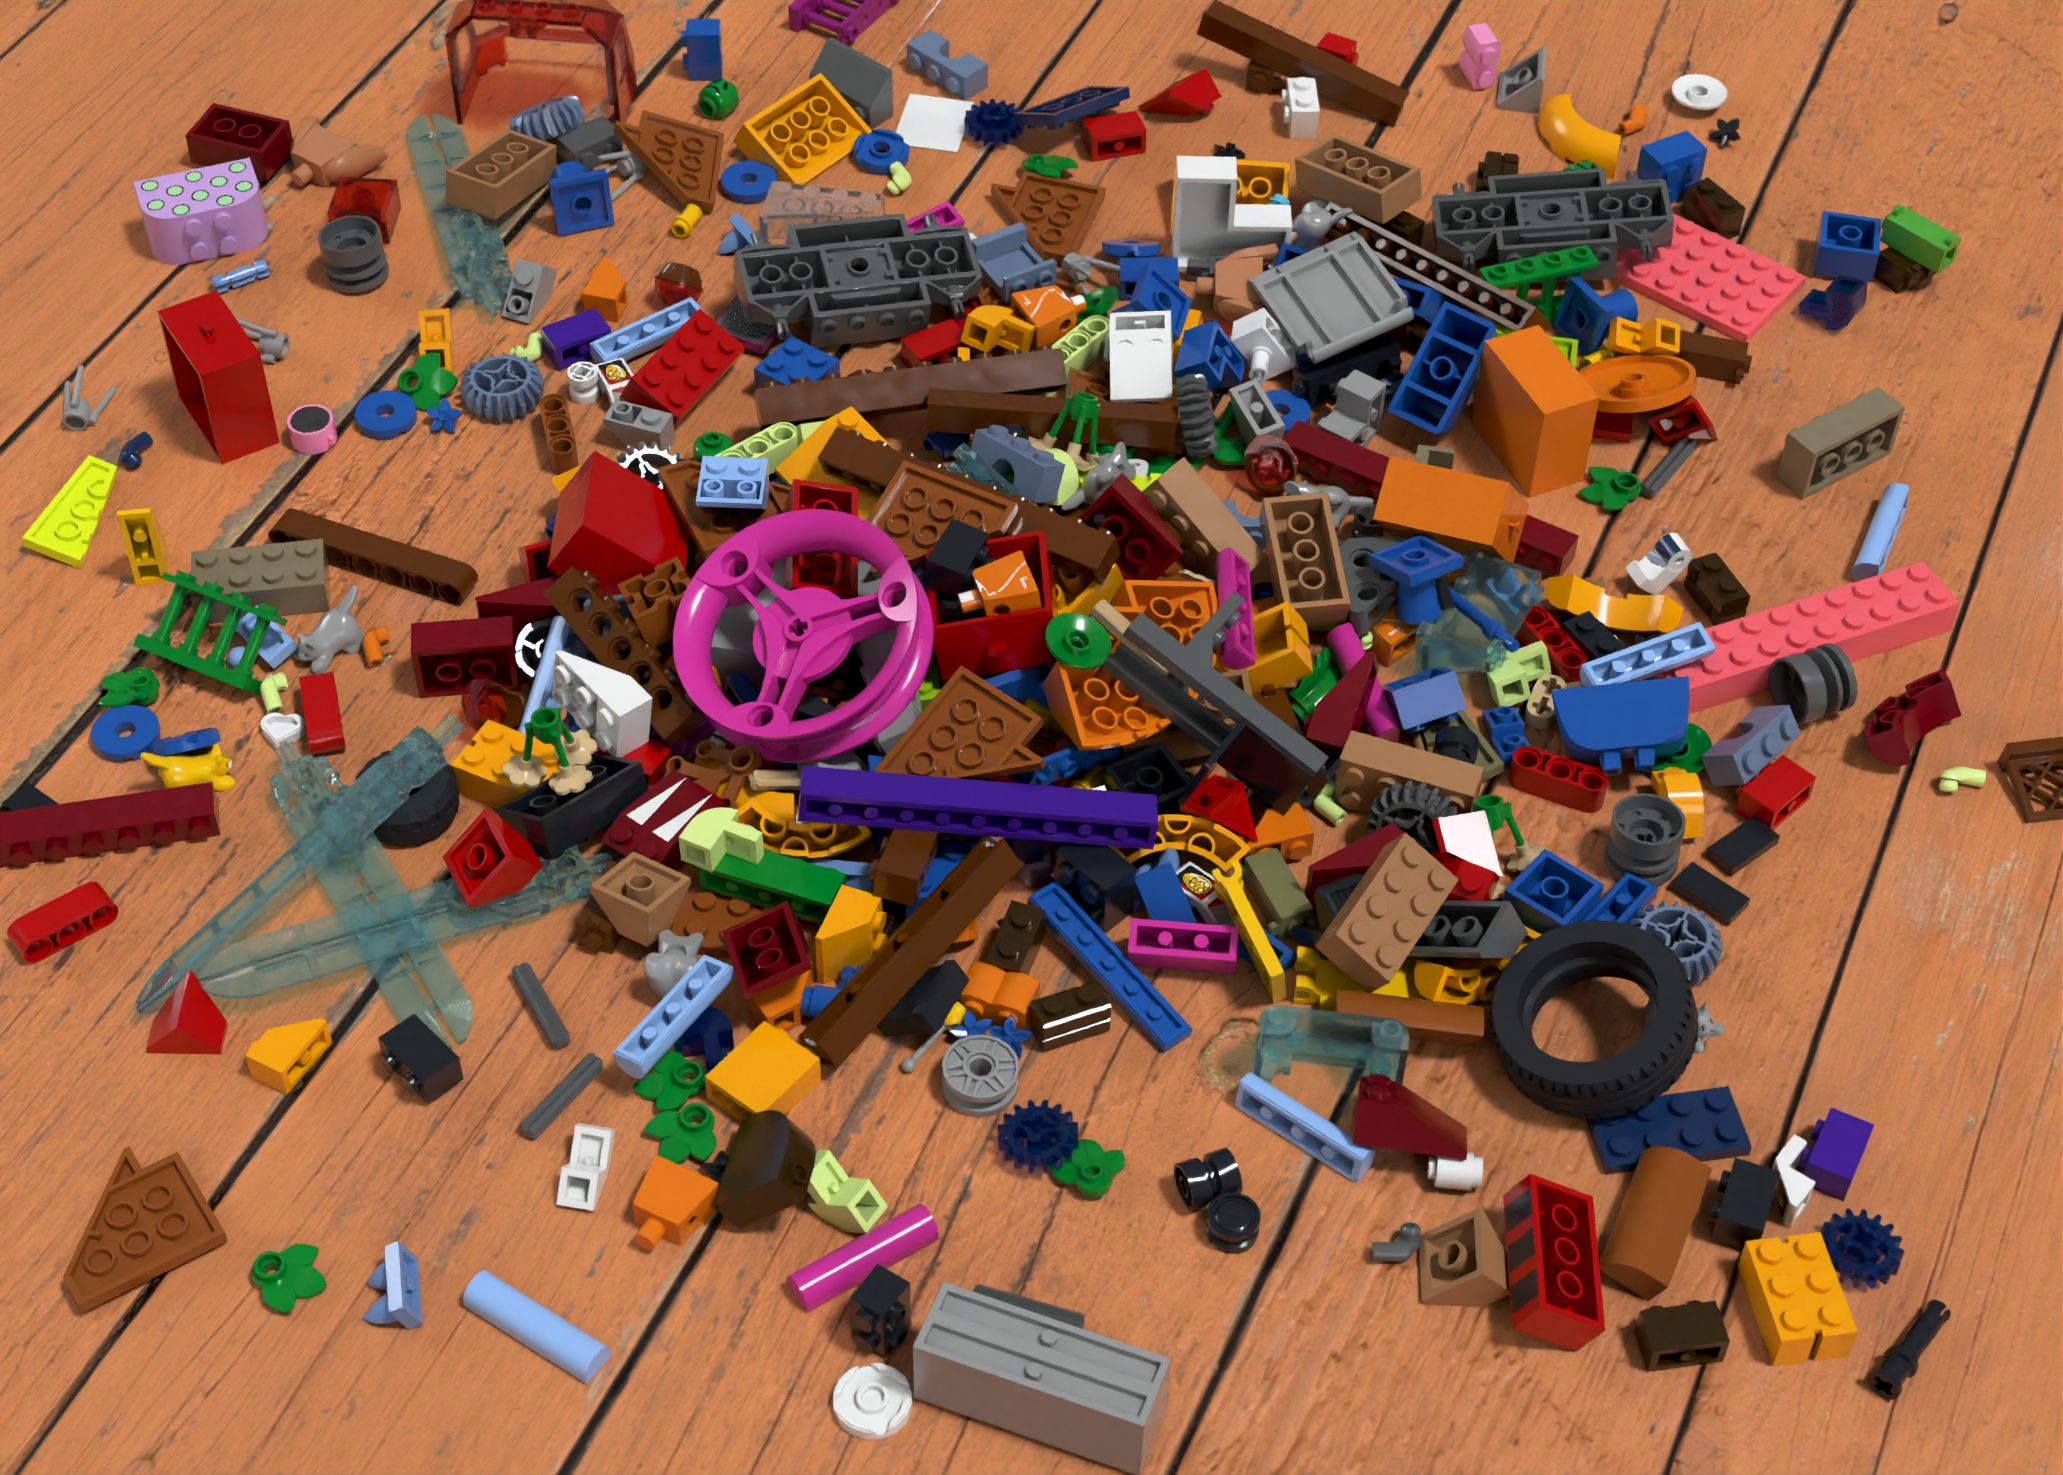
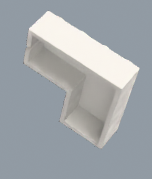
(1211, 222)

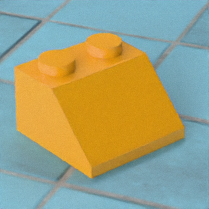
(849, 933)

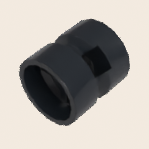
(1457, 743)
(1202, 1180)

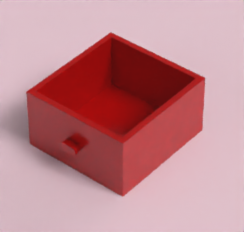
(219, 376)
(615, 525)
(1005, 639)

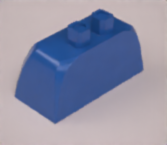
(1443, 370)
(1624, 722)

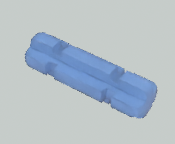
(240, 276)

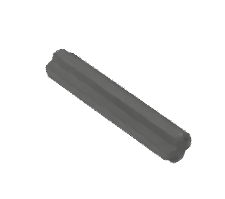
(1668, 467)
(541, 1006)
(561, 1096)
(1058, 1313)

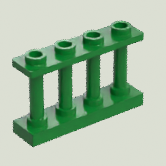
(1538, 268)
(187, 652)

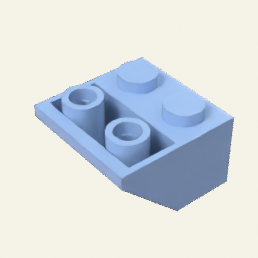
(733, 483)

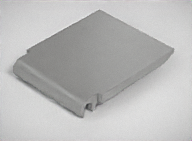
(1333, 298)

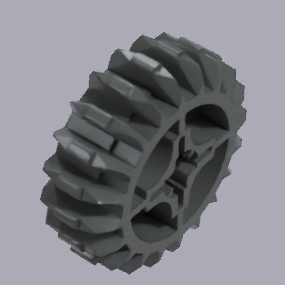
(1196, 415)
(1407, 805)

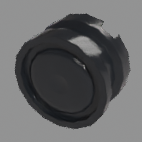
(1233, 1222)

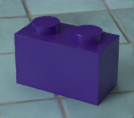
(570, 338)
(1836, 1153)

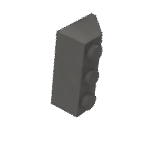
(858, 79)
(1472, 931)

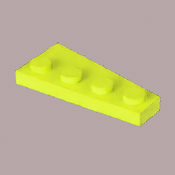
(74, 514)

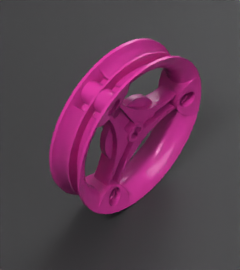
(804, 635)

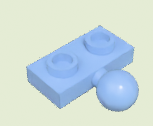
(274, 648)

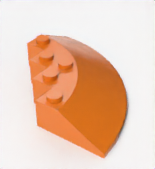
(1099, 708)

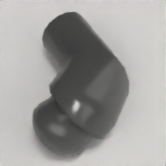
(1401, 1248)

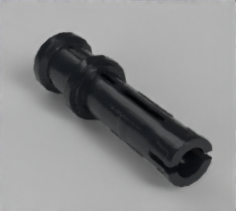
(1902, 1359)

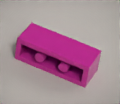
(1183, 945)

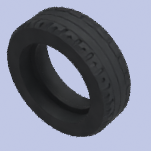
(1614, 1083)

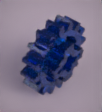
(992, 122)
(1038, 1136)
(1861, 1248)

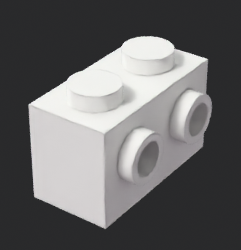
(1301, 108)

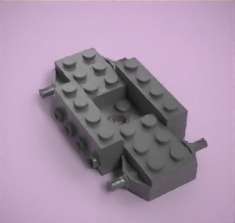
(1553, 213)
(857, 278)

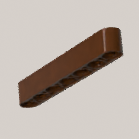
(380, 557)

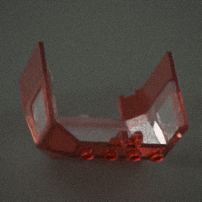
(479, 31)

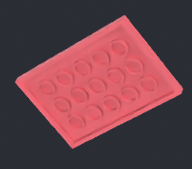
(1711, 280)

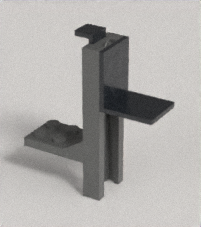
(1258, 750)

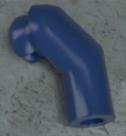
(133, 447)

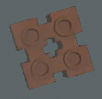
(656, 599)

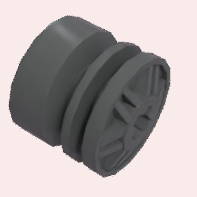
(353, 254)
(1814, 682)
(1645, 838)

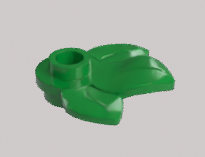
(1048, 165)
(431, 381)
(1611, 488)
(124, 688)
(668, 1081)
(680, 1136)
(1090, 1168)
(292, 1278)

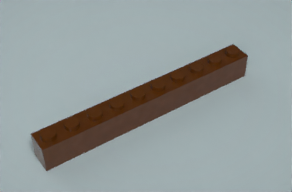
(1429, 270)
(908, 389)
(1069, 540)
(906, 860)

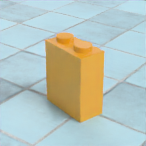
(763, 1074)

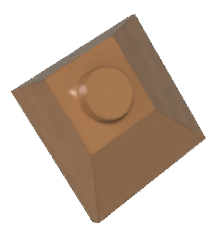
(640, 897)
(1463, 1263)

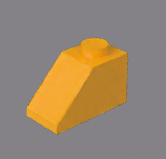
(287, 1053)

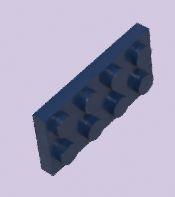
(1071, 107)
(1693, 1121)

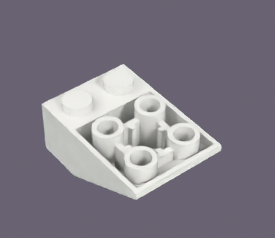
(1141, 356)
(603, 703)

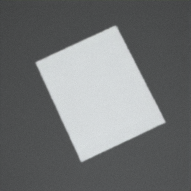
(933, 122)

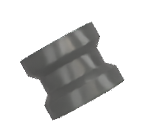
(1365, 524)

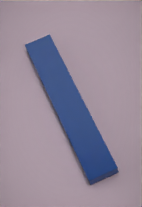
(1111, 967)

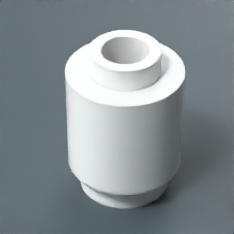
(1455, 1173)

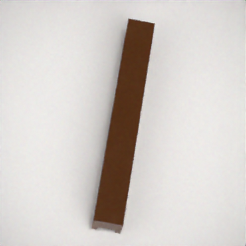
(1300, 59)
(1117, 421)
(910, 951)

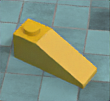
(144, 545)

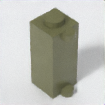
(1276, 892)

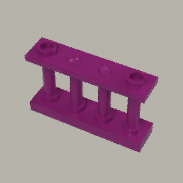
(856, 22)

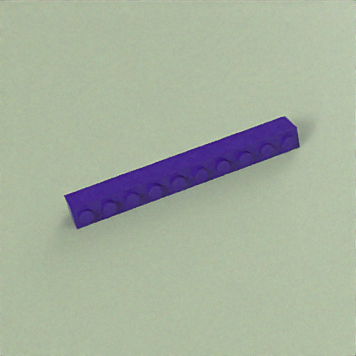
(978, 807)

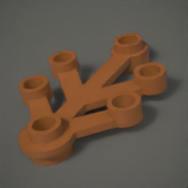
(733, 770)

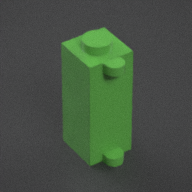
(1919, 239)

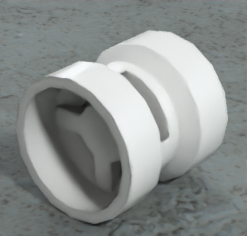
(583, 382)

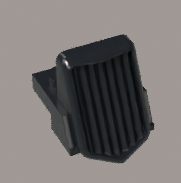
(1329, 901)

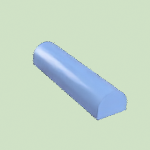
(643, 334)
(1882, 532)
(561, 638)
(1649, 657)
(673, 1016)
(1303, 1127)
(535, 1326)

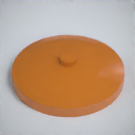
(1640, 382)

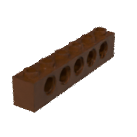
(568, 599)

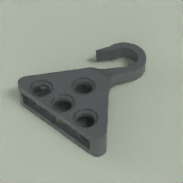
(1366, 585)

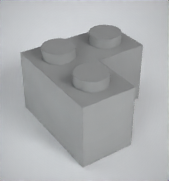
(1357, 409)

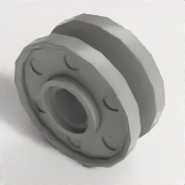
(980, 1094)

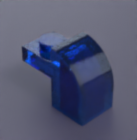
(1836, 304)
(707, 1036)

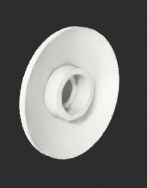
(1699, 92)

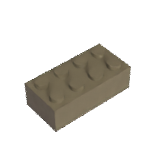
(1839, 443)
(277, 574)

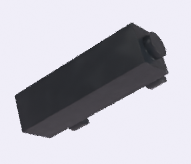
(1373, 357)

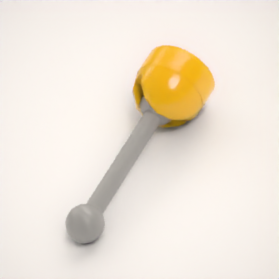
(954, 1018)

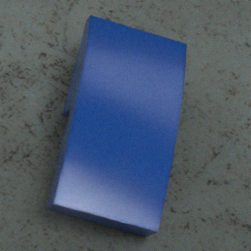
(1504, 731)

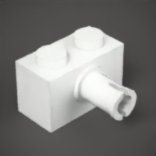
(1263, 345)

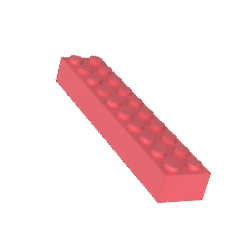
(1856, 617)

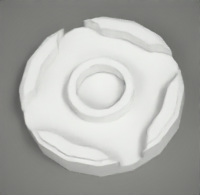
(872, 1401)

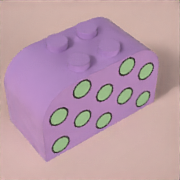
(202, 212)

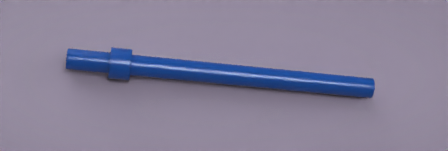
(1490, 627)

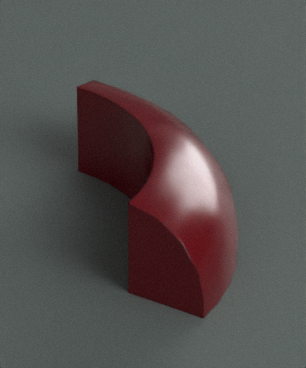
(1910, 716)

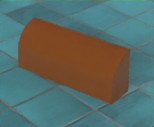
(1423, 1018)
(1654, 1220)

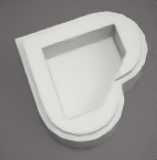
(279, 728)

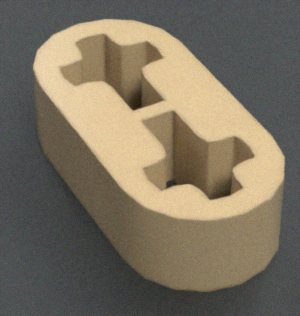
(1540, 699)

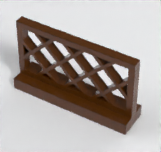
(2033, 756)

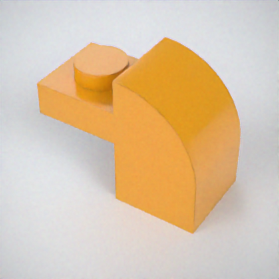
(996, 326)
(437, 335)
(1651, 337)
(1685, 792)

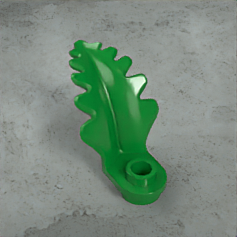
(1315, 686)

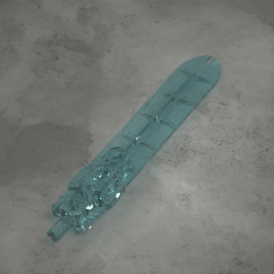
(467, 238)
(306, 786)
(337, 829)
(388, 929)

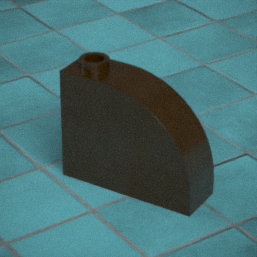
(765, 1169)

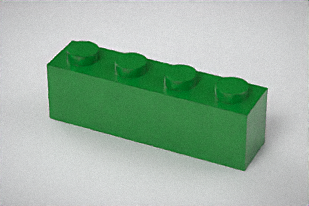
(774, 880)

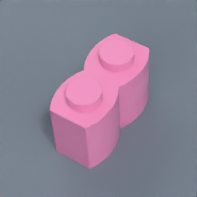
(1479, 56)

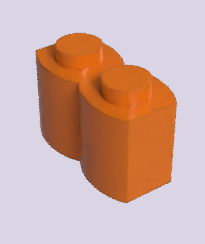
(999, 993)

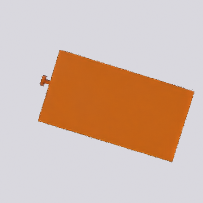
(1534, 410)
(1452, 508)

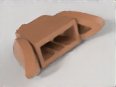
(326, 156)
(1230, 285)

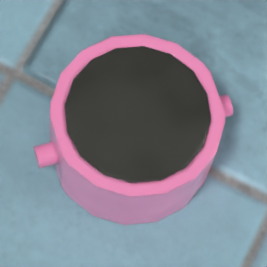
(312, 429)

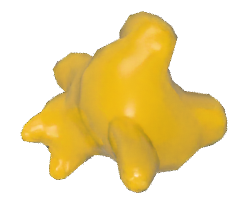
(186, 770)

